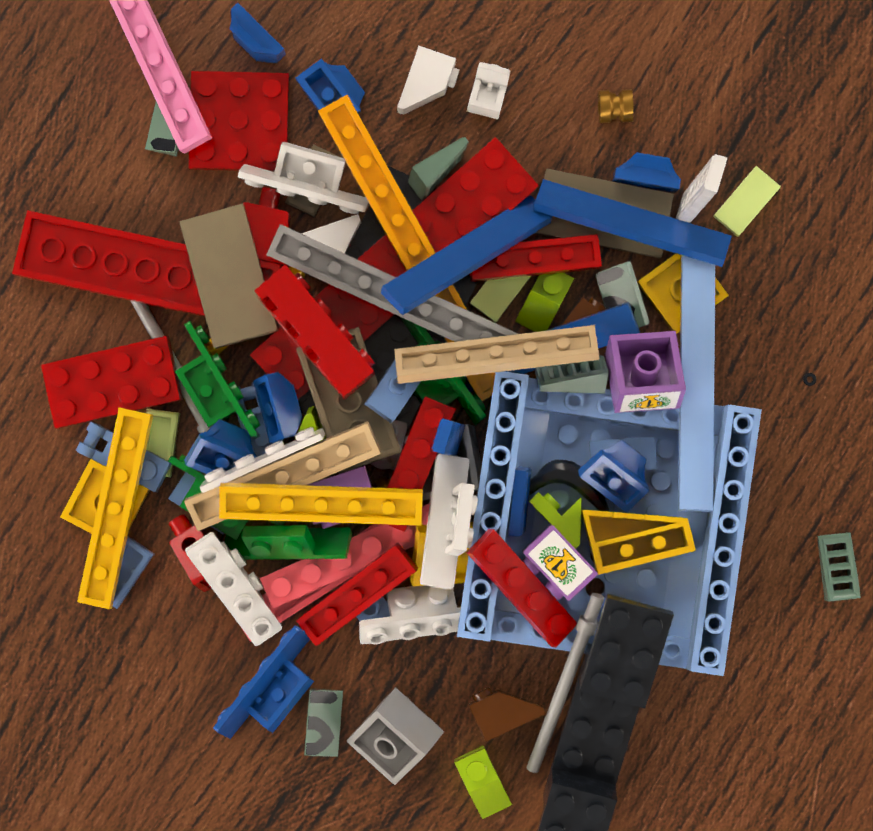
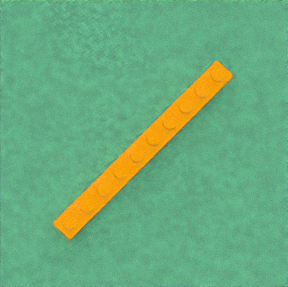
(388, 203)

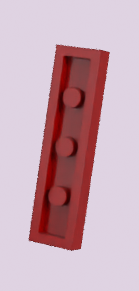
(542, 258)
(417, 453)
(522, 588)
(357, 594)

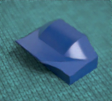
(254, 37)
(329, 83)
(648, 172)
(278, 406)
(219, 448)
(617, 474)

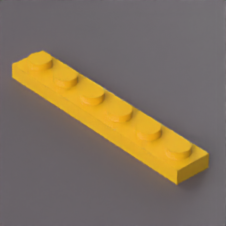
(320, 504)
(115, 508)

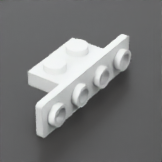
(306, 174)
(273, 452)
(448, 521)
(234, 586)
(413, 614)

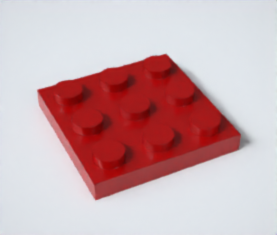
(243, 116)

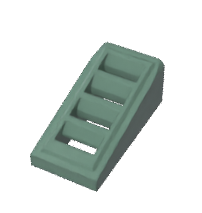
(431, 171)
(574, 377)
(826, 568)

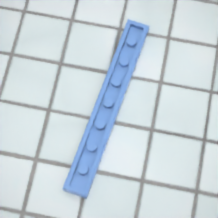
(697, 406)

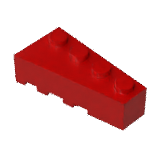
(314, 331)

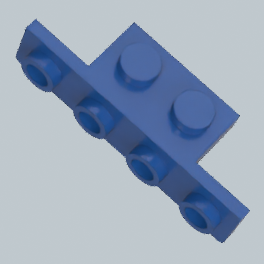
(272, 689)

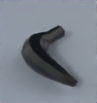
(567, 473)

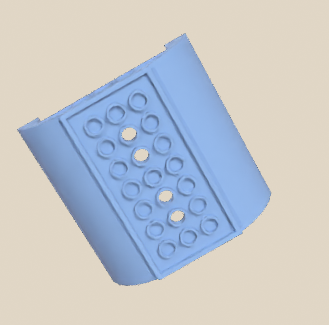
(698, 586)

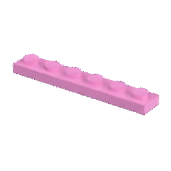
(162, 73)

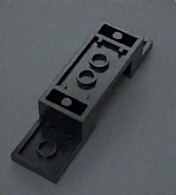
(602, 714)

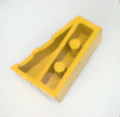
(633, 539)

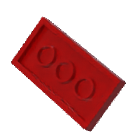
(111, 379)

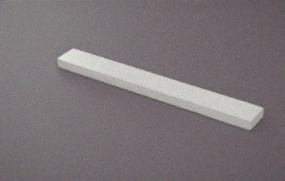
(701, 189)

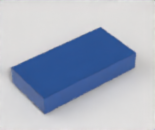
(448, 437)
(520, 501)

